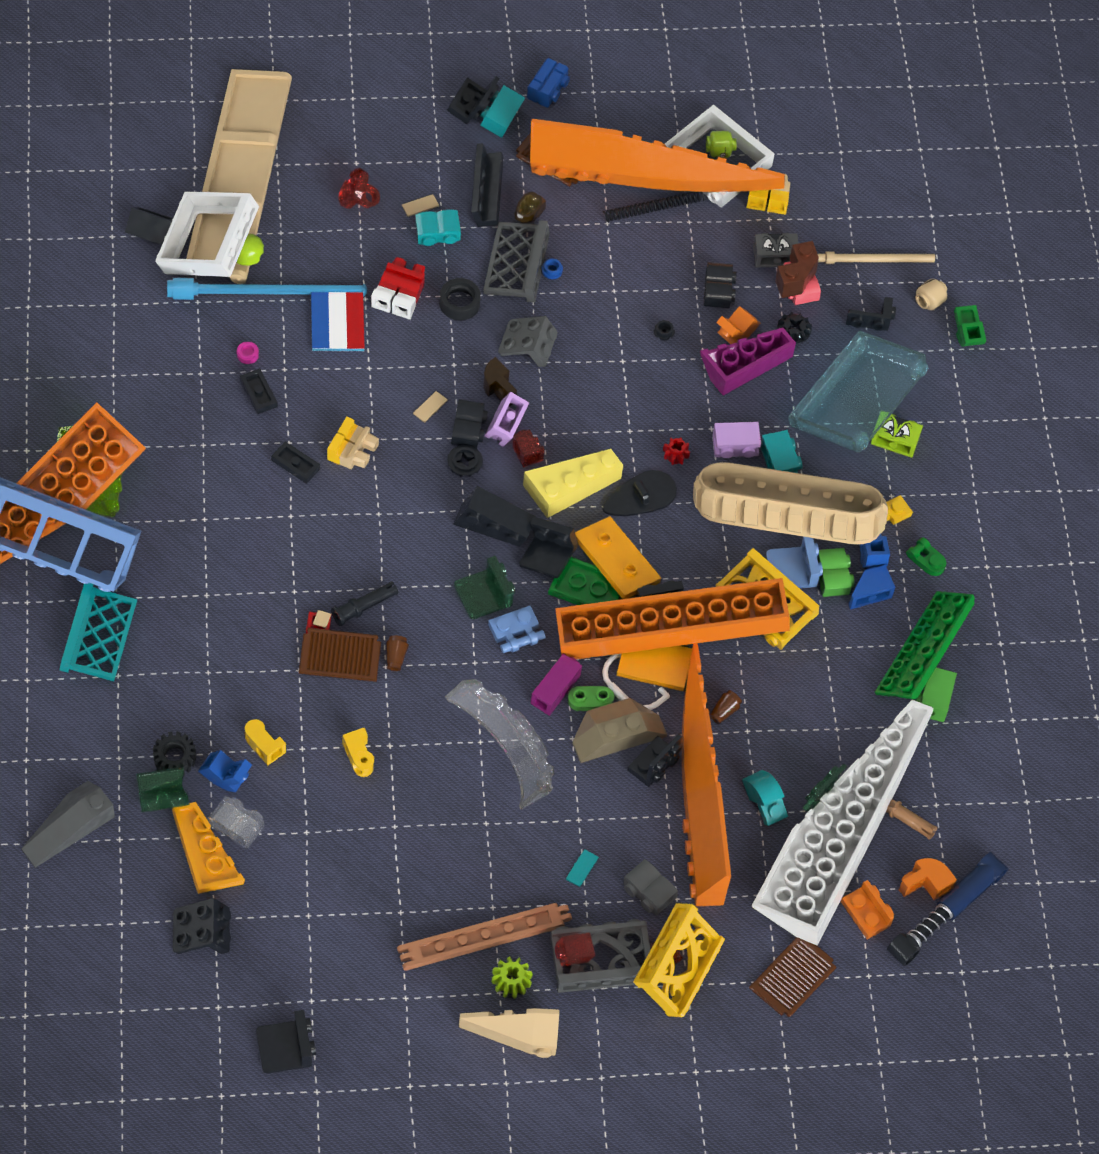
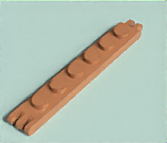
(483, 935)

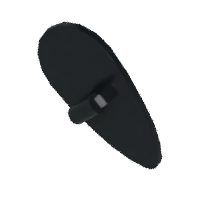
(641, 494)

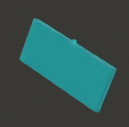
(582, 868)

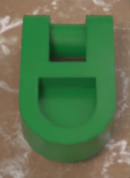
(933, 563)

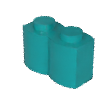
(438, 227)

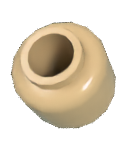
(931, 294)

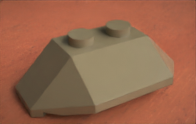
(616, 729)

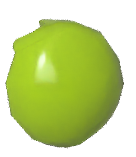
(251, 250)

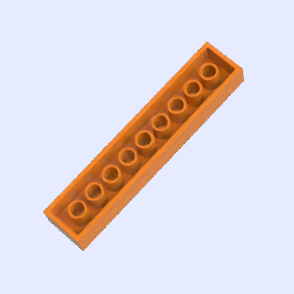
(673, 619)

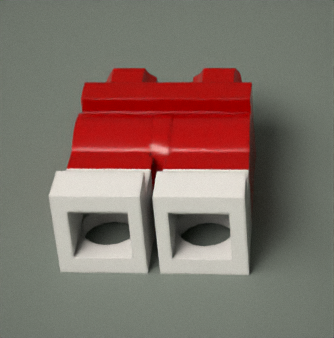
(399, 288)

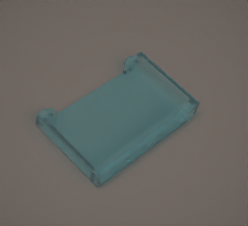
(859, 391)

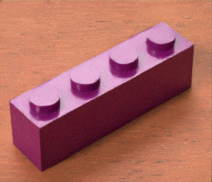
(748, 358)

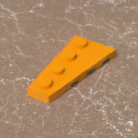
(204, 851)

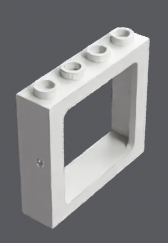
(715, 119)
(192, 204)

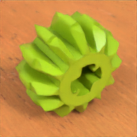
(511, 969)

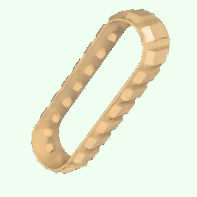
(790, 503)

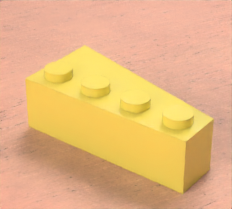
(572, 480)

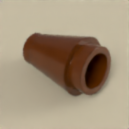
(396, 652)
(726, 706)

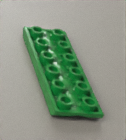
(926, 645)

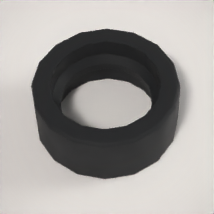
(460, 285)

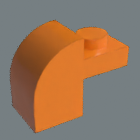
(738, 326)
(932, 875)

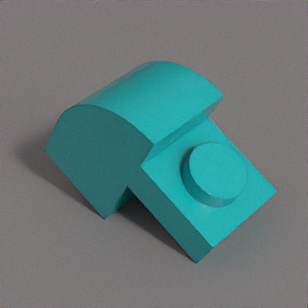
(768, 795)

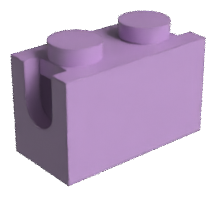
(506, 419)
(736, 439)

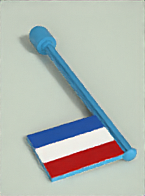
(335, 309)

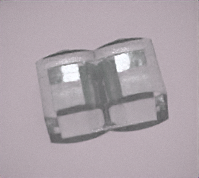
(236, 821)

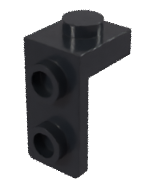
(873, 320)

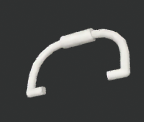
(619, 694)

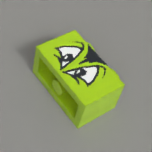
(898, 436)

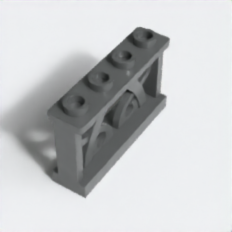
(579, 980)

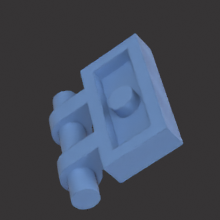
(514, 624)

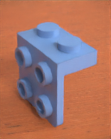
(798, 563)

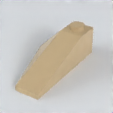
(529, 1032)

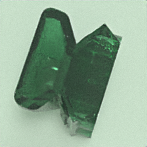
(162, 789)

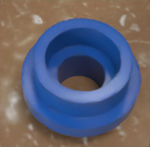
(552, 264)

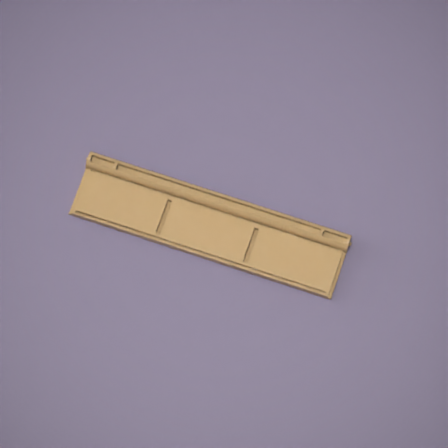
(242, 154)

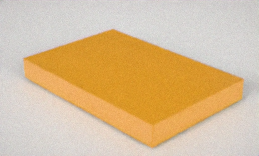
(659, 666)

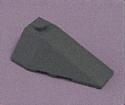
(71, 820)

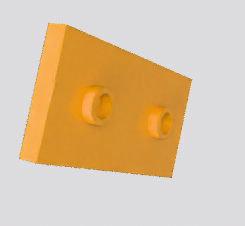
(616, 557)

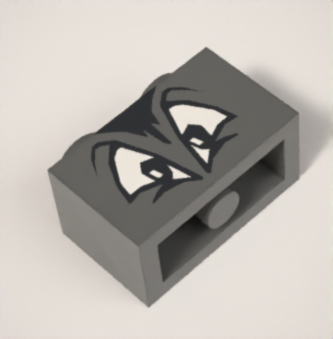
(773, 249)

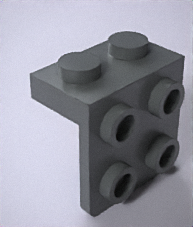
(531, 337)

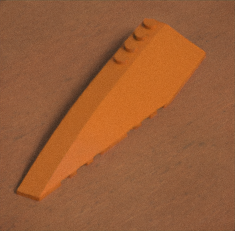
(621, 160)

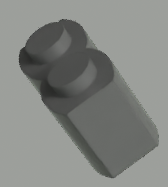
(650, 887)

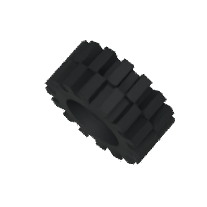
(170, 742)

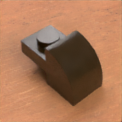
(497, 380)

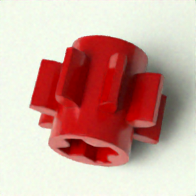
(676, 451)

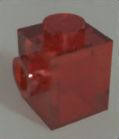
(574, 949)

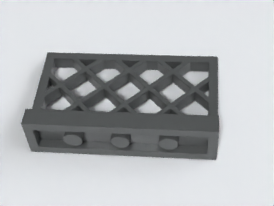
(534, 265)

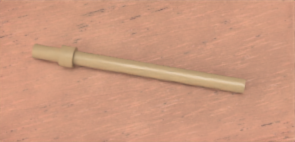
(831, 257)

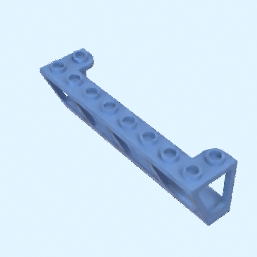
(77, 517)

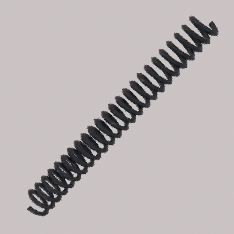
(655, 208)

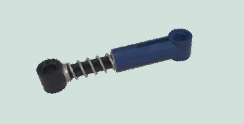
(986, 873)

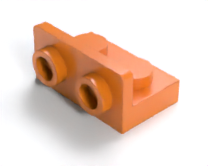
(868, 910)

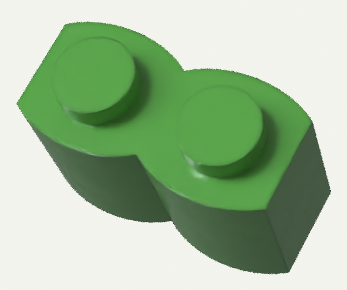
(836, 576)

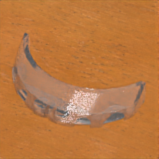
(512, 733)

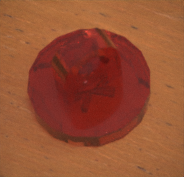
(355, 190)

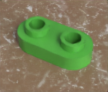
(590, 697)

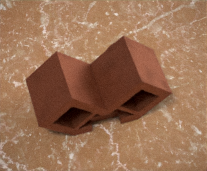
(794, 277)

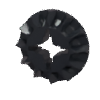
(804, 328)
(470, 454)

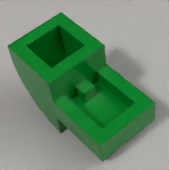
(969, 326)

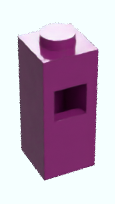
(556, 684)

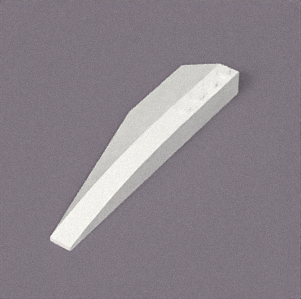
(835, 834)

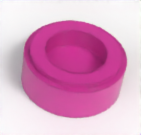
(247, 352)

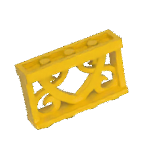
(798, 599)
(700, 958)

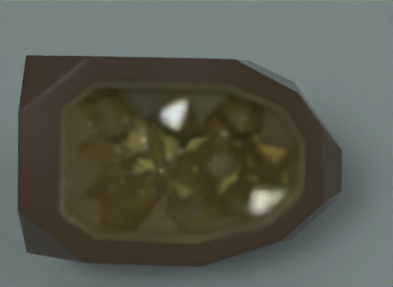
(529, 207)

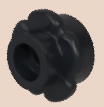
(664, 325)

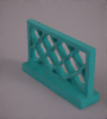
(78, 632)

